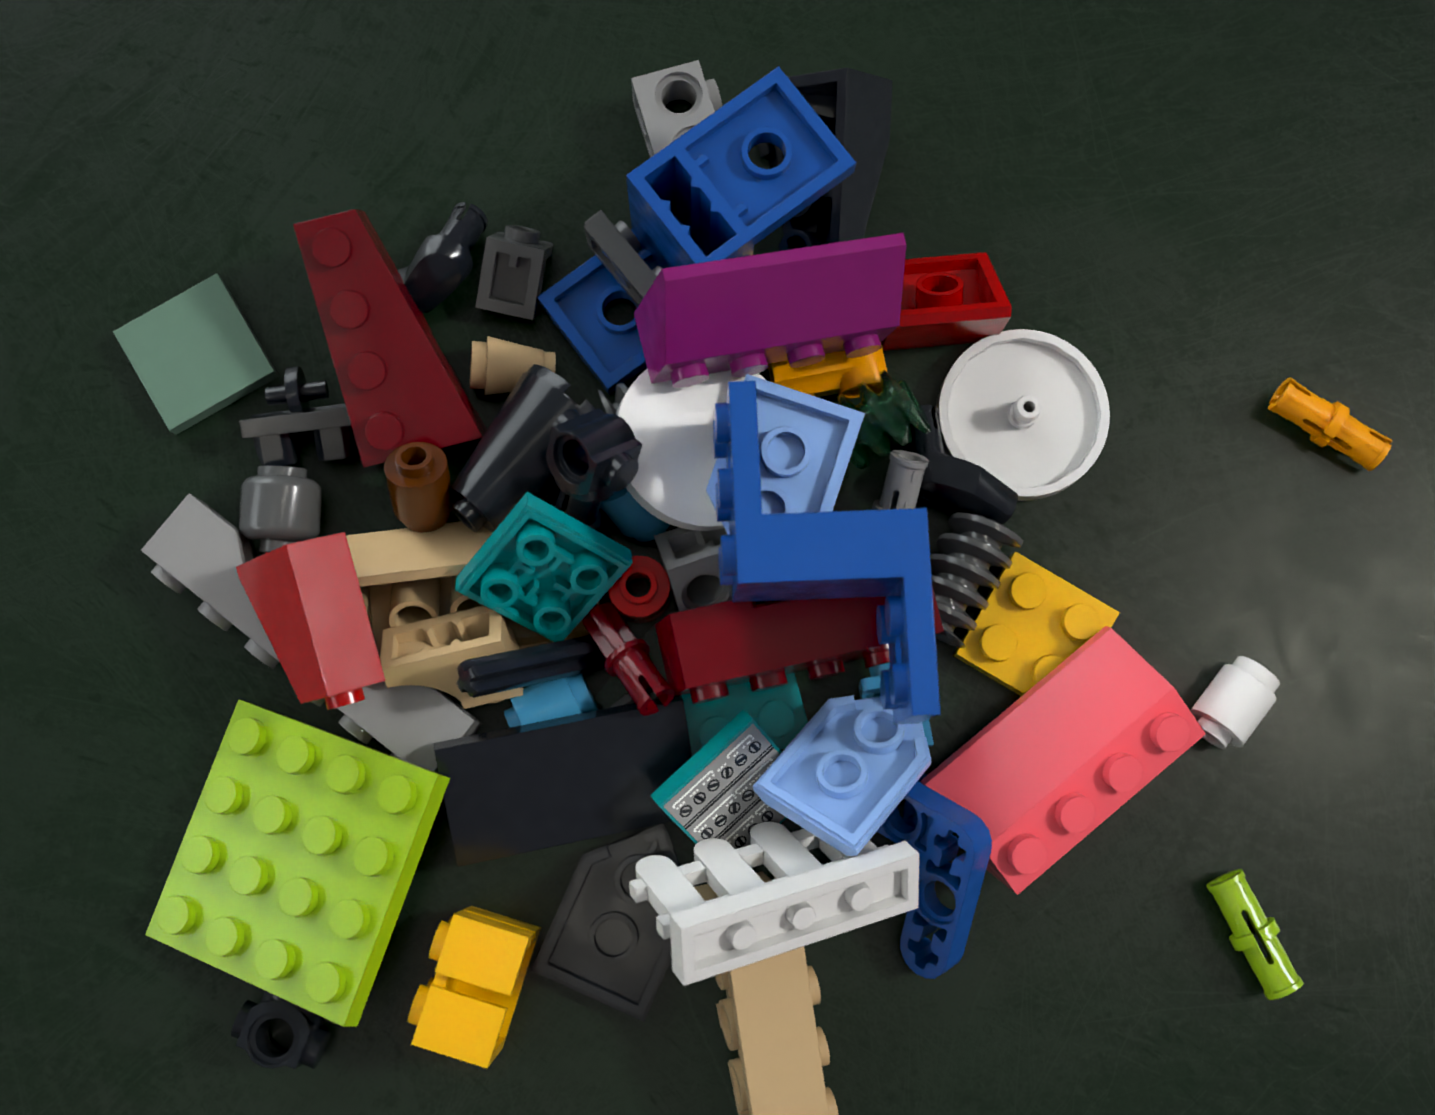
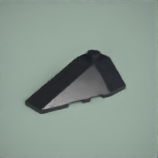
(859, 115)

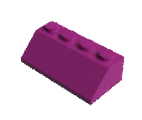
(771, 309)

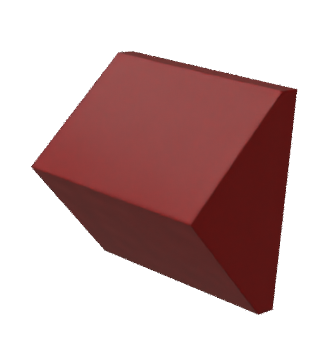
(949, 302)

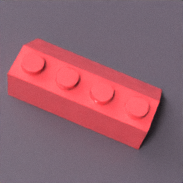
(1067, 755)

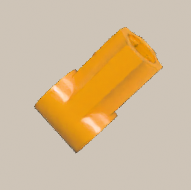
(832, 375)

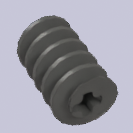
(965, 566)

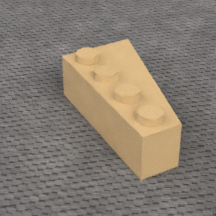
(775, 1033)

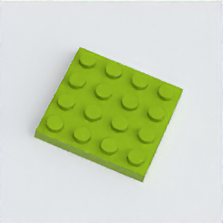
(298, 861)

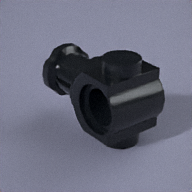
(590, 461)
(252, 1033)

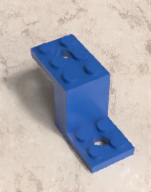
(703, 205)
(828, 558)

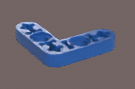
(964, 876)

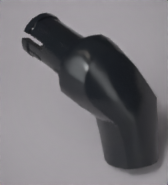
(444, 258)
(957, 482)

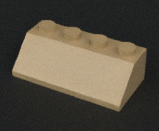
(414, 575)

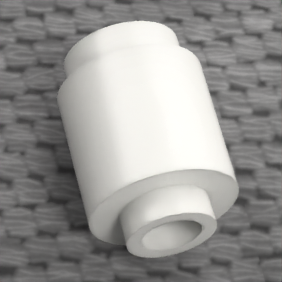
(1235, 702)

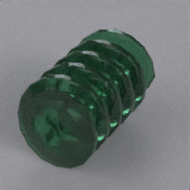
(885, 415)

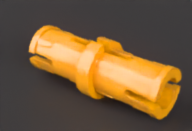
(1330, 424)

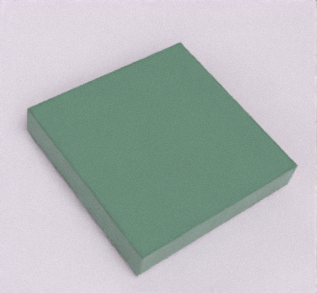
(195, 354)

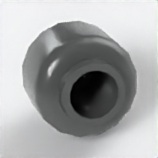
(279, 507)

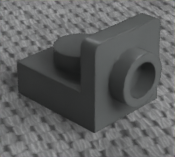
(513, 272)

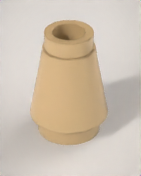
(500, 363)

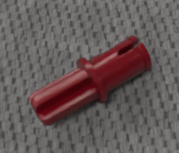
(627, 657)

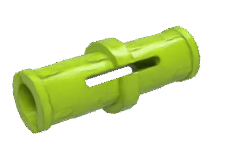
(1274, 971)

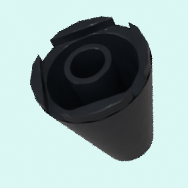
(513, 452)

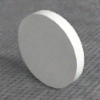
(1025, 411)
(676, 447)

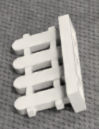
(773, 917)

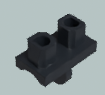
(275, 430)

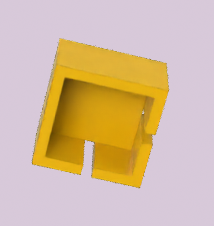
(475, 985)

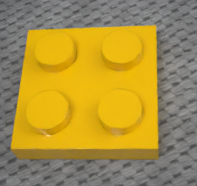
(1031, 625)

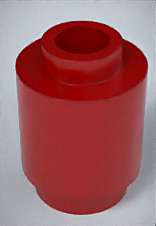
(649, 606)

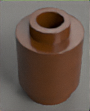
(419, 486)

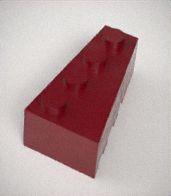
(380, 342)
(763, 642)

